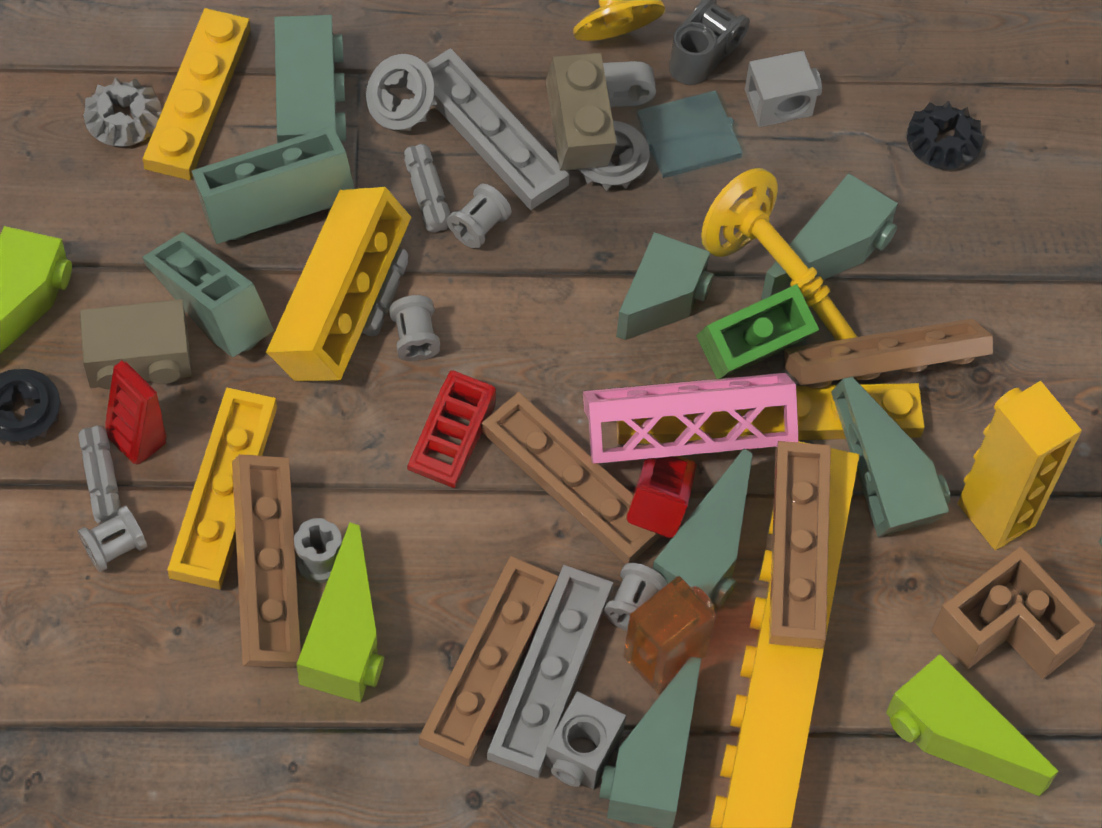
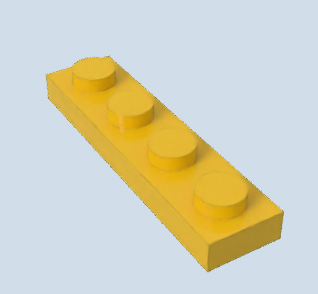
(196, 94)
(209, 521)

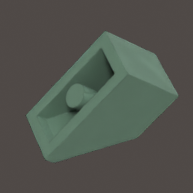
(664, 286)

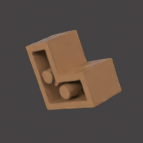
(1018, 606)

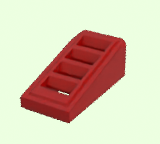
(465, 399)
(134, 415)
(662, 494)

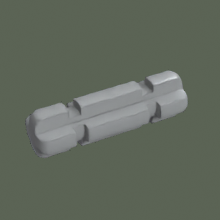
(427, 187)
(386, 293)
(99, 473)

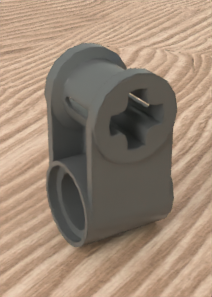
(705, 41)

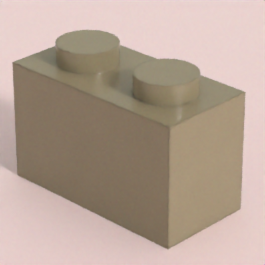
(580, 111)
(144, 335)

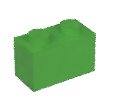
(757, 332)

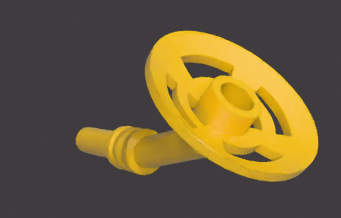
(619, 18)
(754, 223)

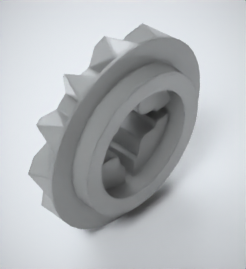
(395, 73)
(118, 128)
(632, 159)

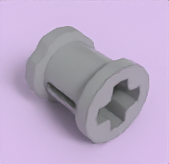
(479, 216)
(415, 328)
(312, 535)
(103, 553)
(636, 580)

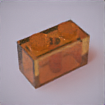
(669, 632)

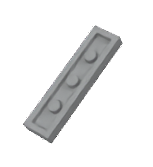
(495, 132)
(550, 671)

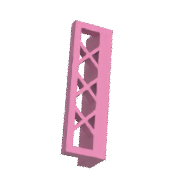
(691, 398)

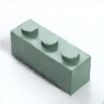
(307, 76)
(273, 184)

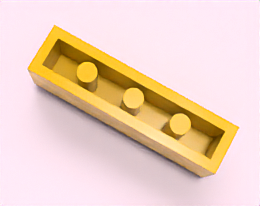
(339, 284)
(1018, 464)

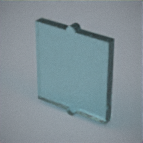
(689, 134)

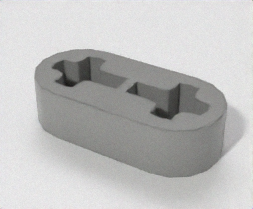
(629, 83)

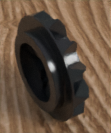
(952, 151)
(38, 394)

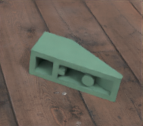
(840, 233)
(212, 293)
(891, 468)
(708, 541)
(652, 758)

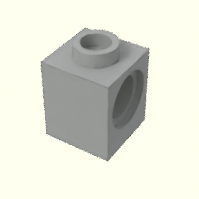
(782, 88)
(587, 720)

